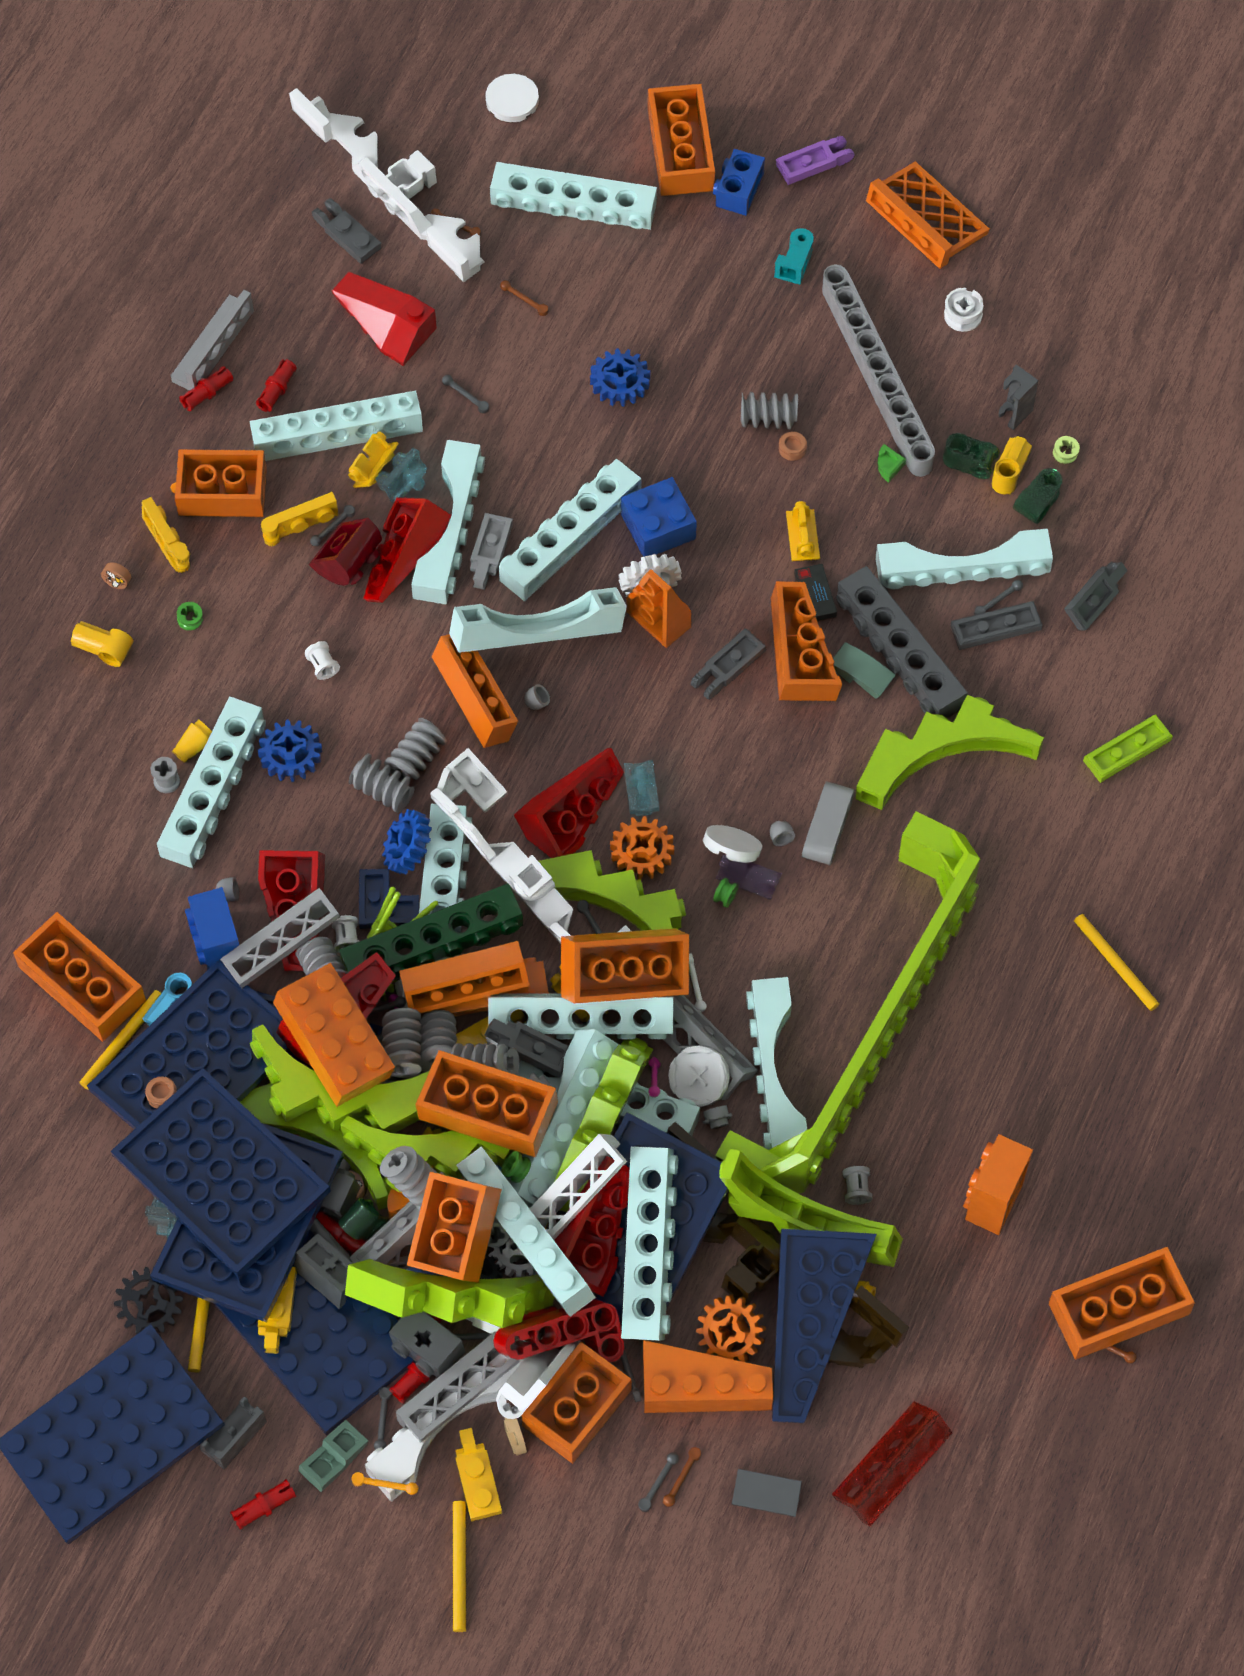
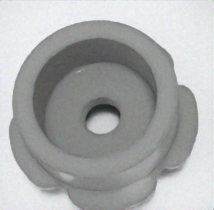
(717, 1117)

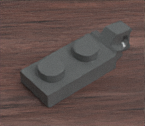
(1095, 595)
(530, 1044)

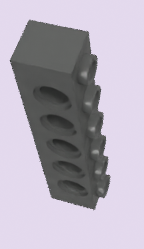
(865, 587)

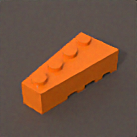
(801, 655)
(702, 1382)

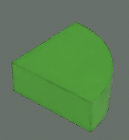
(889, 462)

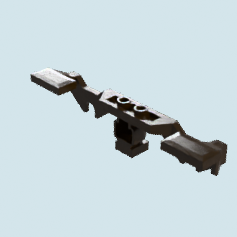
(760, 1266)

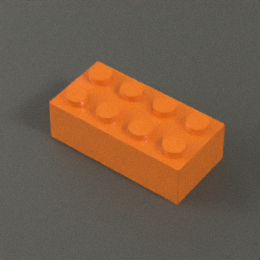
(681, 139)
(624, 965)
(79, 976)
(333, 1034)
(487, 1103)
(1121, 1303)

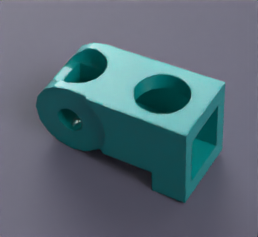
(794, 264)

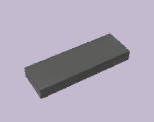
(996, 625)

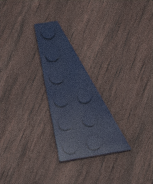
(813, 1297)

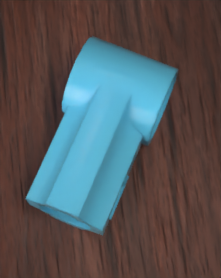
(168, 996)

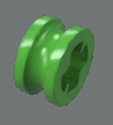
(189, 607)
(725, 892)
(516, 1167)

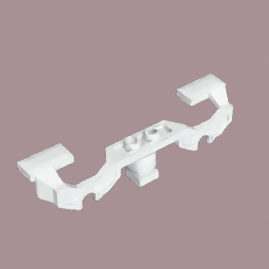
(396, 188)
(522, 873)

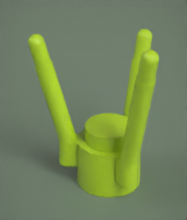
(382, 923)

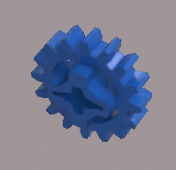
(620, 377)
(304, 751)
(406, 841)

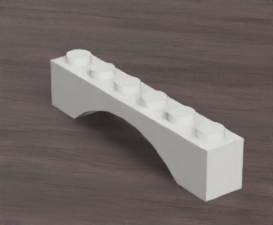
(402, 1457)

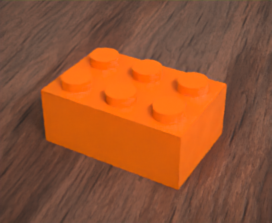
(220, 483)
(997, 1183)
(454, 1227)
(576, 1402)

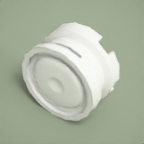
(963, 309)

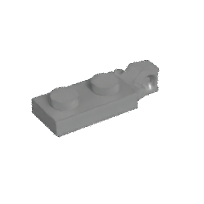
(489, 548)

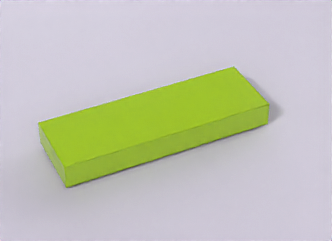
(1127, 748)

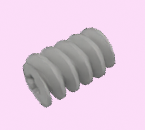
(769, 410)
(415, 748)
(381, 784)
(317, 954)
(436, 1033)
(402, 1041)
(496, 1057)
(407, 1172)

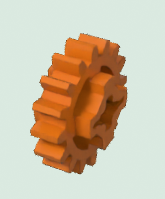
(643, 836)
(736, 1317)

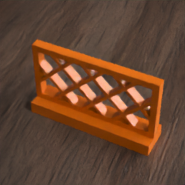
(912, 222)

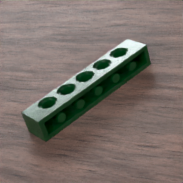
(441, 924)

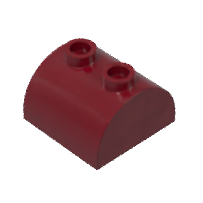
(347, 551)

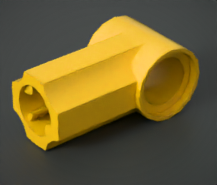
(1010, 465)
(108, 645)

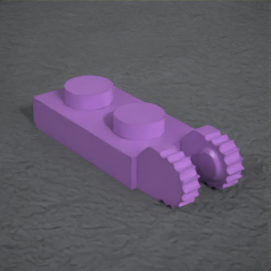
(814, 159)

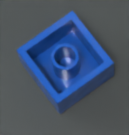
(658, 517)
(211, 926)

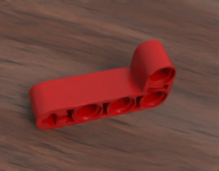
(556, 1332)

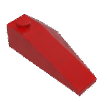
(388, 316)
(411, 531)
(564, 811)
(287, 880)
(366, 986)
(593, 1234)

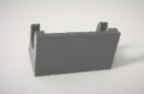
(1020, 395)
(324, 1269)
(234, 1436)
(766, 1492)

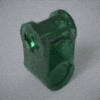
(971, 455)
(1039, 495)
(362, 1220)

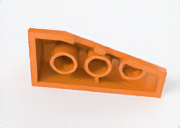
(658, 609)

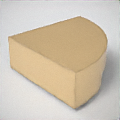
(515, 1436)

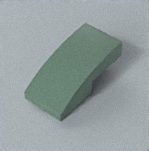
(863, 669)
(333, 1456)

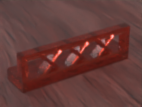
(897, 1463)

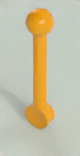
(358, 1480)

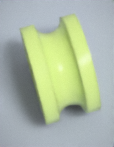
(1071, 443)

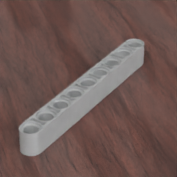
(878, 380)

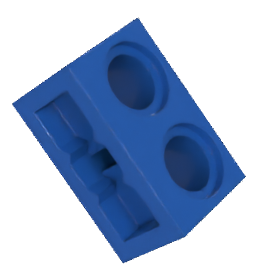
(739, 181)

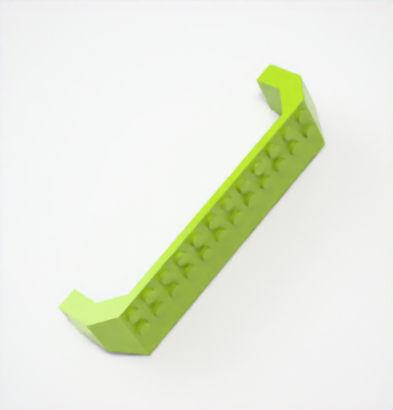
(954, 865)

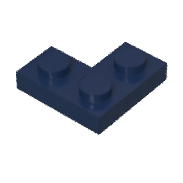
(373, 889)

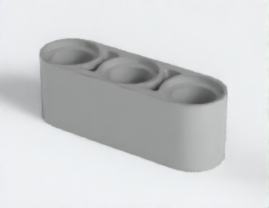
(828, 823)

